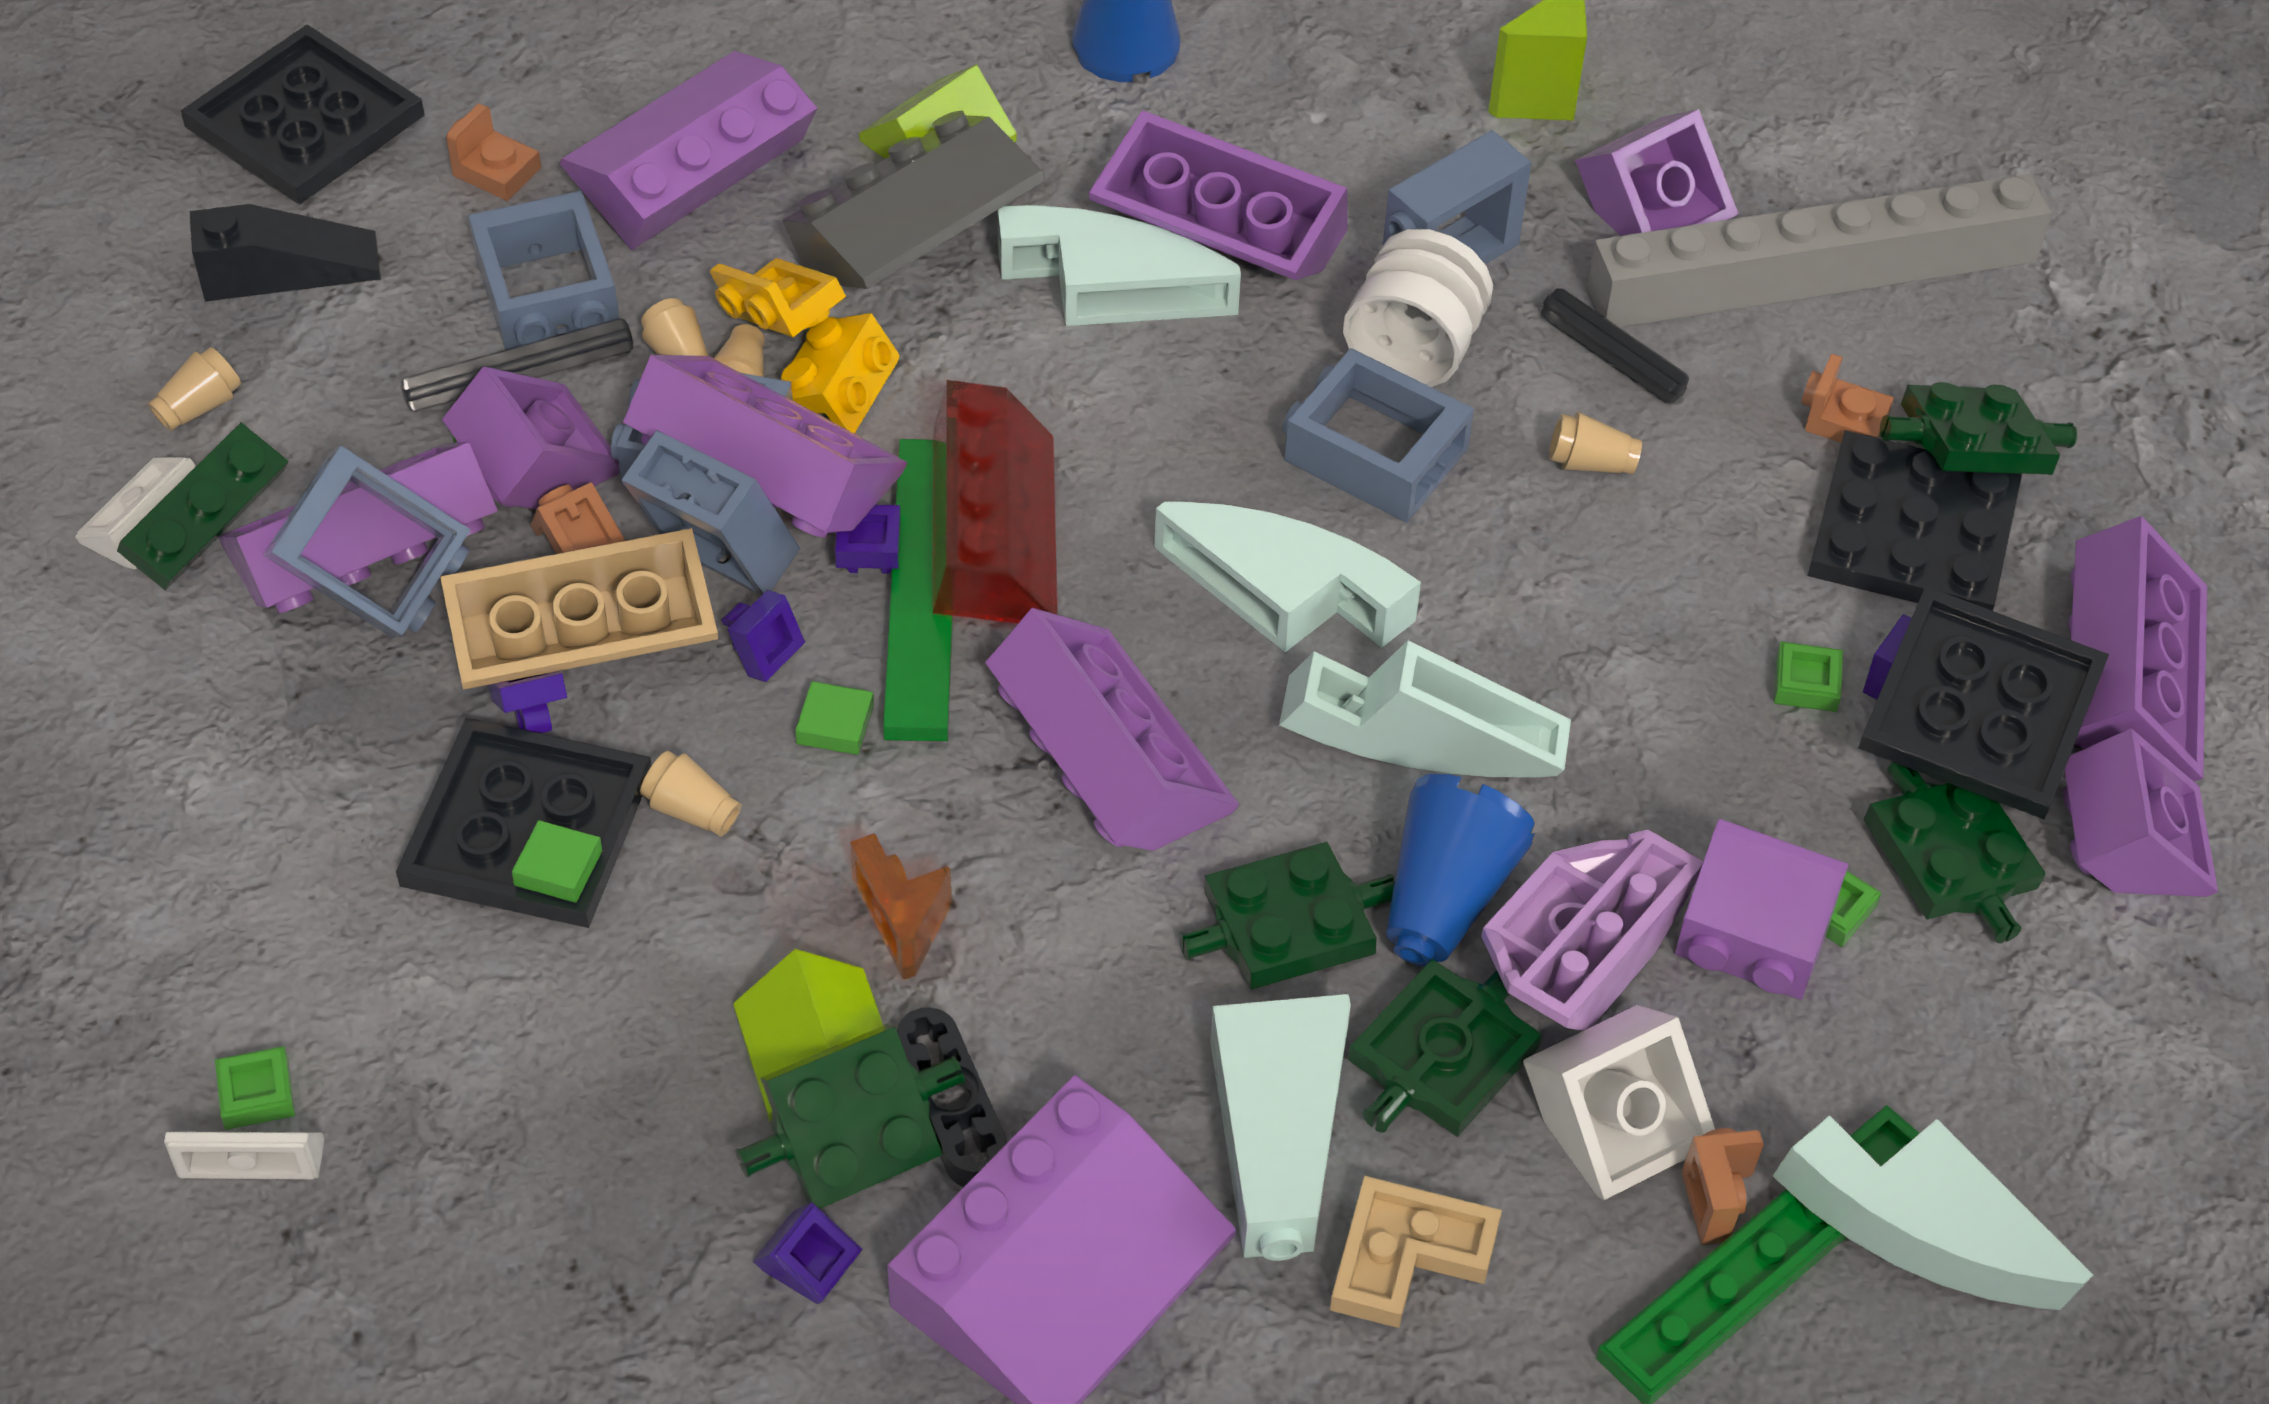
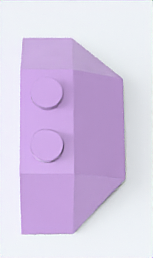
(1589, 924)

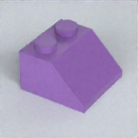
(1658, 177)
(528, 437)
(2137, 820)
(1760, 909)

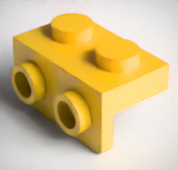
(777, 296)
(842, 368)

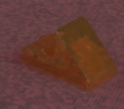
(902, 909)

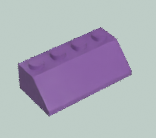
(690, 145)
(1224, 197)
(793, 453)
(363, 528)
(2152, 621)
(1108, 732)

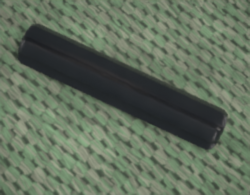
(1615, 345)

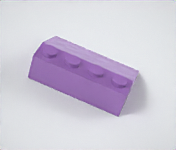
(1059, 1252)

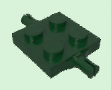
(1978, 429)
(1954, 850)
(1288, 915)
(1442, 1049)
(851, 1116)

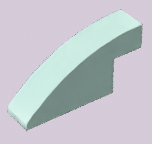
(1115, 266)
(1285, 571)
(1425, 716)
(1933, 1215)

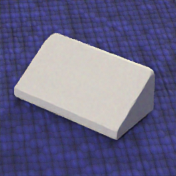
(131, 505)
(245, 1154)

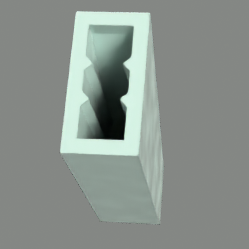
(1278, 1106)

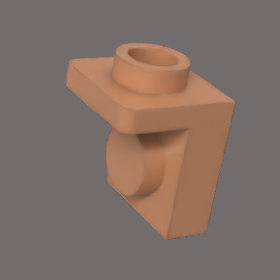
(488, 157)
(1842, 405)
(575, 519)
(1715, 1179)

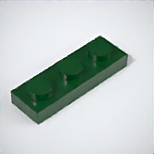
(202, 506)

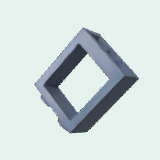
(1482, 178)
(537, 232)
(1360, 470)
(720, 504)
(442, 560)

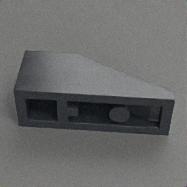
(274, 251)

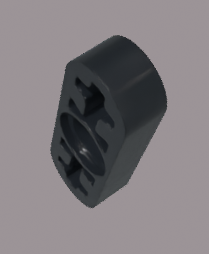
(950, 1123)

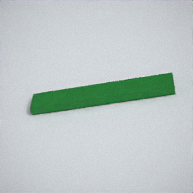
(917, 639)
(1733, 1281)

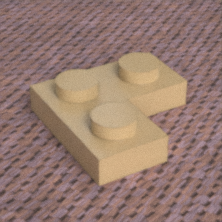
(1404, 1230)

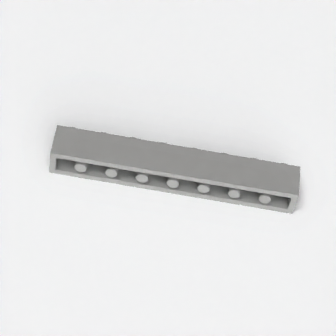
(1817, 250)

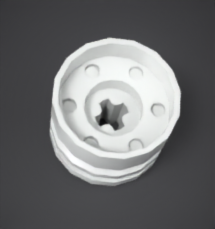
(1420, 305)

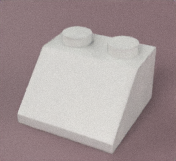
(1621, 1098)

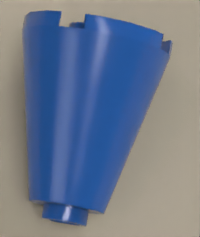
(1126, 37)
(1451, 864)

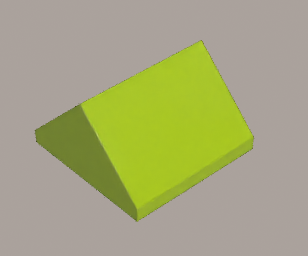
(1540, 62)
(959, 91)
(803, 1010)

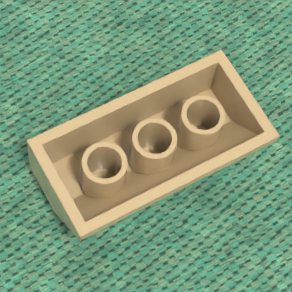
(578, 608)

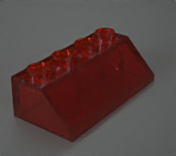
(992, 506)

